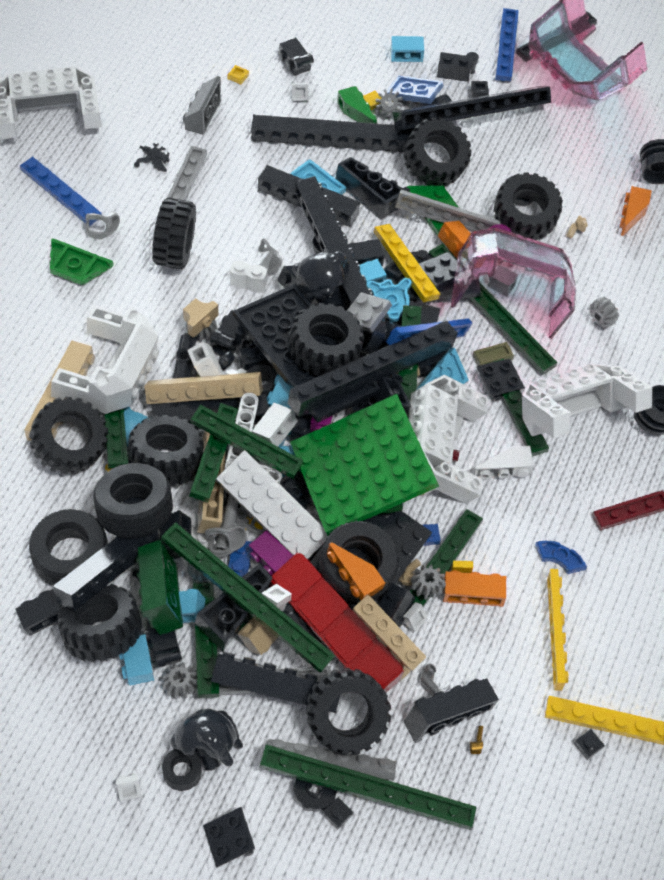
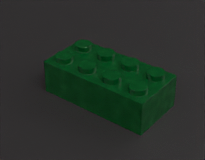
(159, 587)

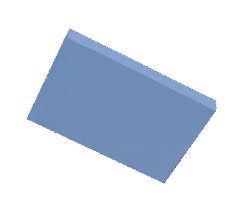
(416, 89)

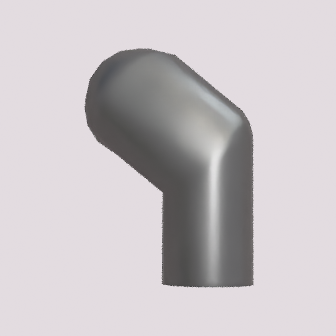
(427, 678)

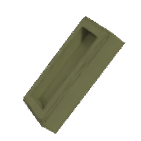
(493, 353)

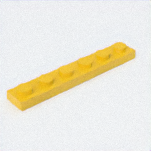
(406, 263)
(558, 638)
(605, 719)

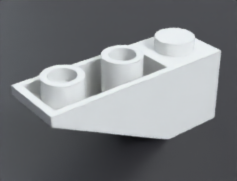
(205, 360)
(509, 463)

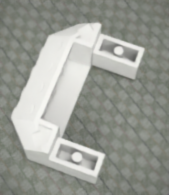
(47, 90)
(120, 382)
(554, 399)
(434, 424)

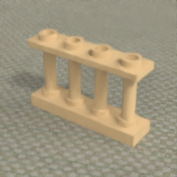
(389, 634)

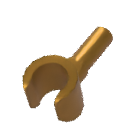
(476, 746)

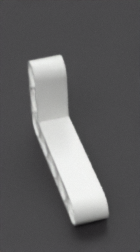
(248, 413)

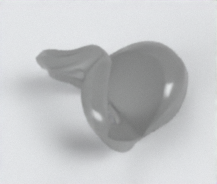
(112, 222)
(272, 261)
(235, 534)

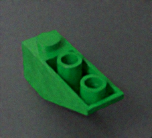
(354, 106)

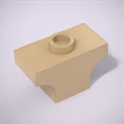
(199, 315)

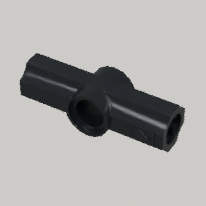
(183, 361)

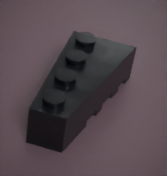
(369, 186)
(224, 617)
(450, 708)

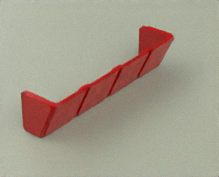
(336, 623)

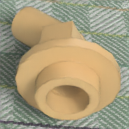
(580, 224)
(408, 573)

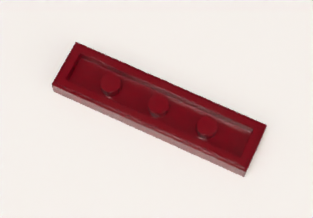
(629, 510)

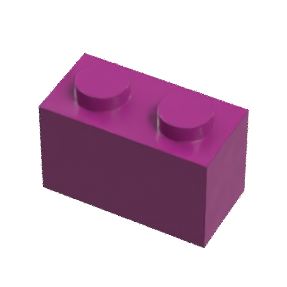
(269, 552)

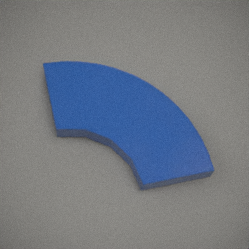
(561, 555)

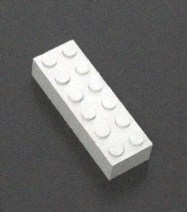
(272, 506)

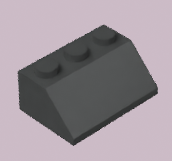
(203, 106)

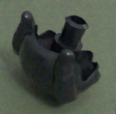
(320, 274)
(210, 735)

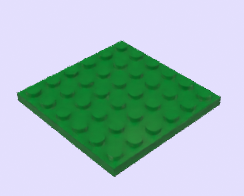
(364, 464)

